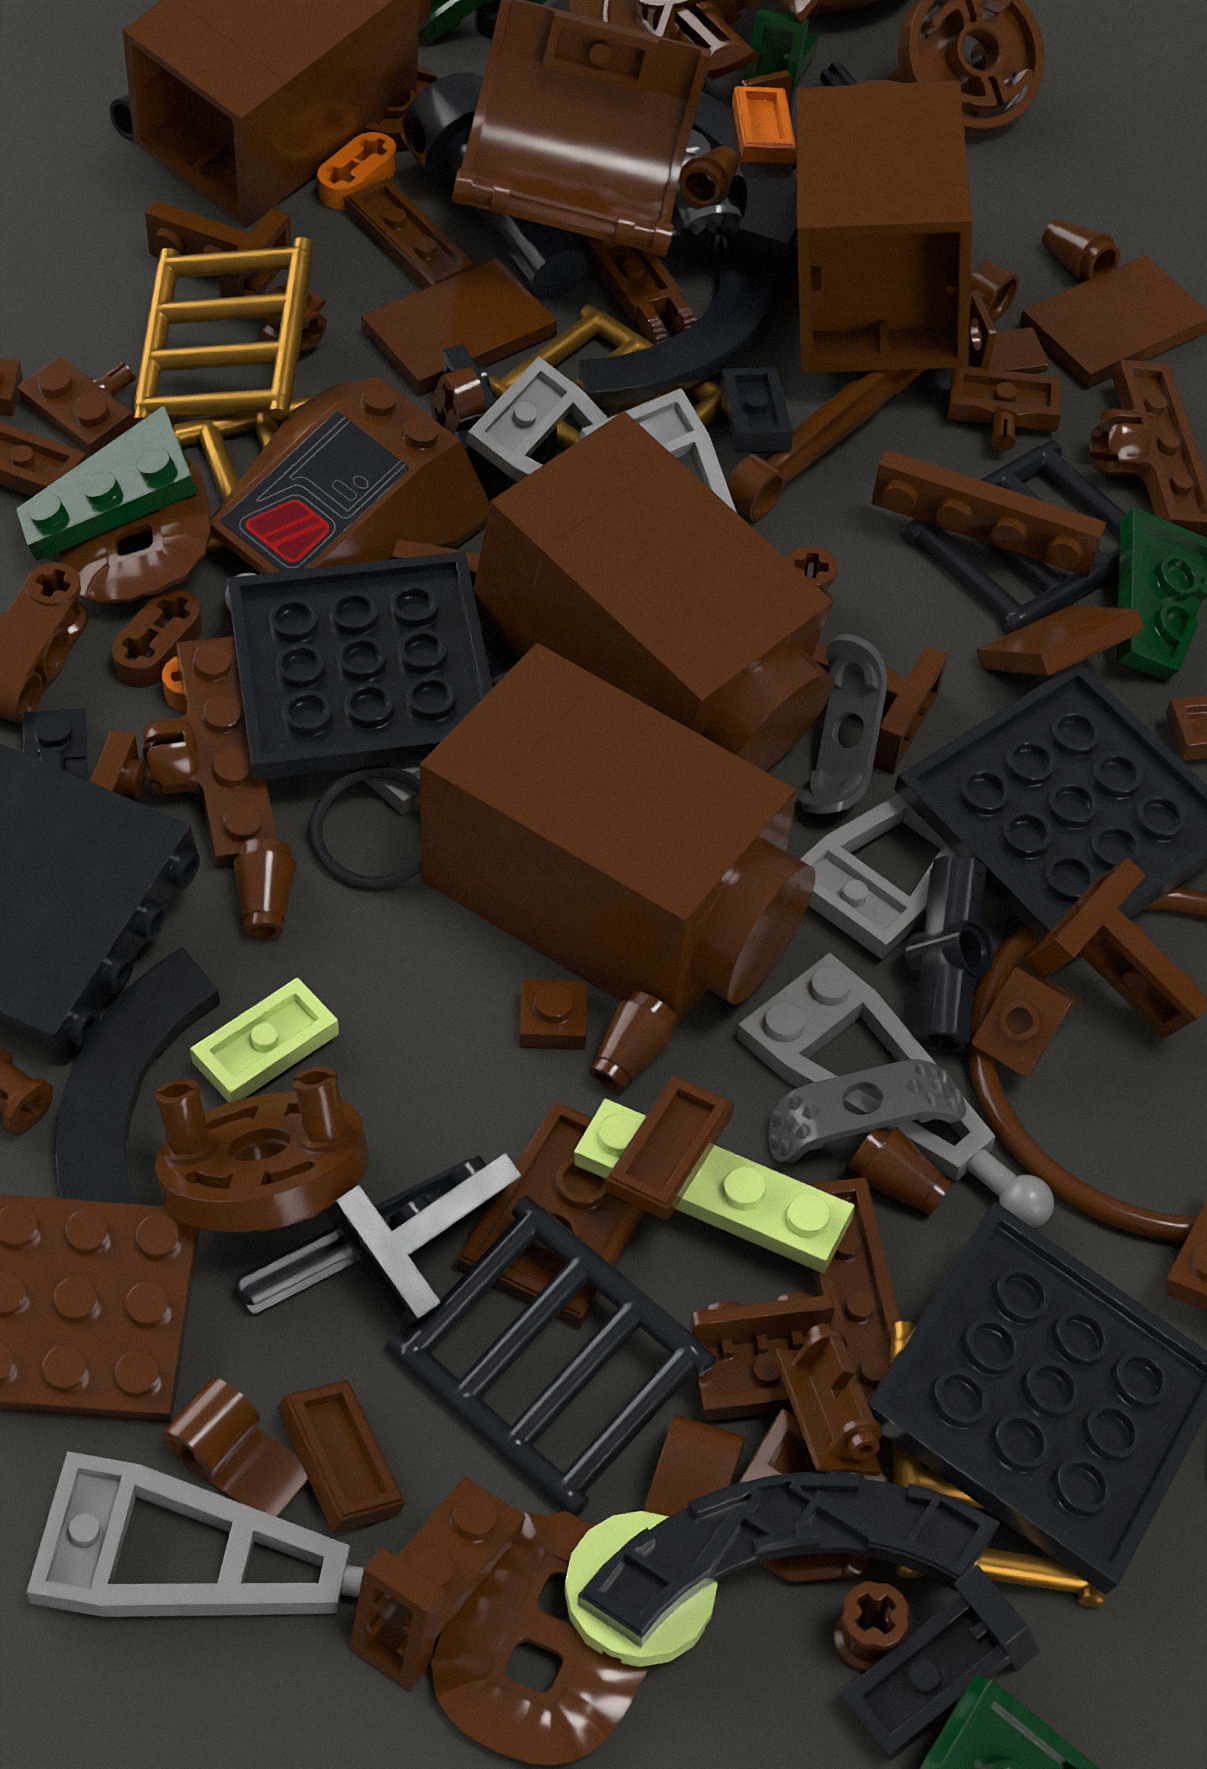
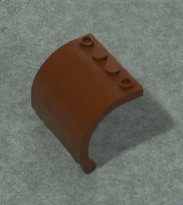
(582, 125)

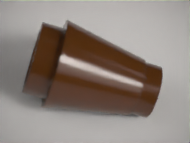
(708, 177)
(1081, 249)
(264, 886)
(633, 1039)
(899, 1170)

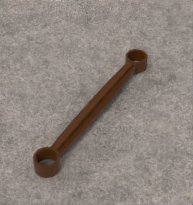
(760, 482)

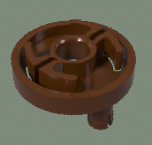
(1008, 46)
(259, 1156)

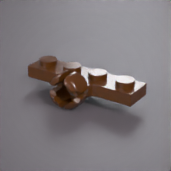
(1153, 443)
(210, 750)

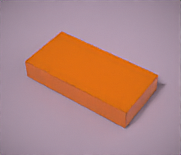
(763, 125)

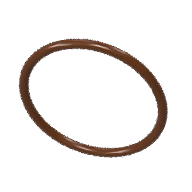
(1011, 1131)

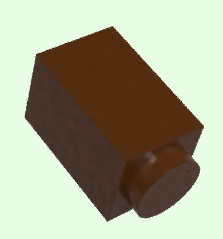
(265, 90)
(883, 227)
(657, 592)
(612, 838)

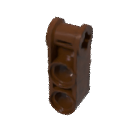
(38, 636)

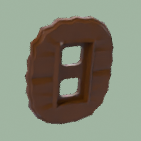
(179, 544)
(500, 1615)

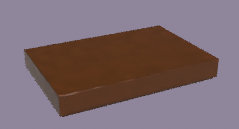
(477, 308)
(1115, 316)
(570, 1195)

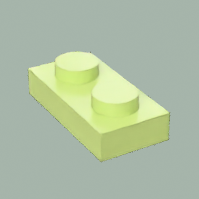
(264, 1041)

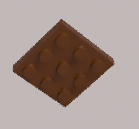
(92, 1307)

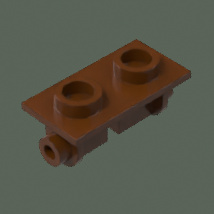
(827, 1407)

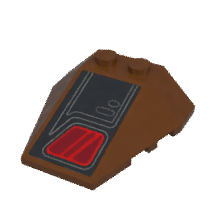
(350, 482)

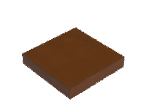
(1060, 640)

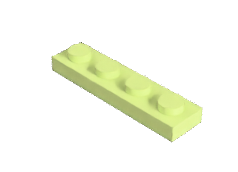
(734, 1194)

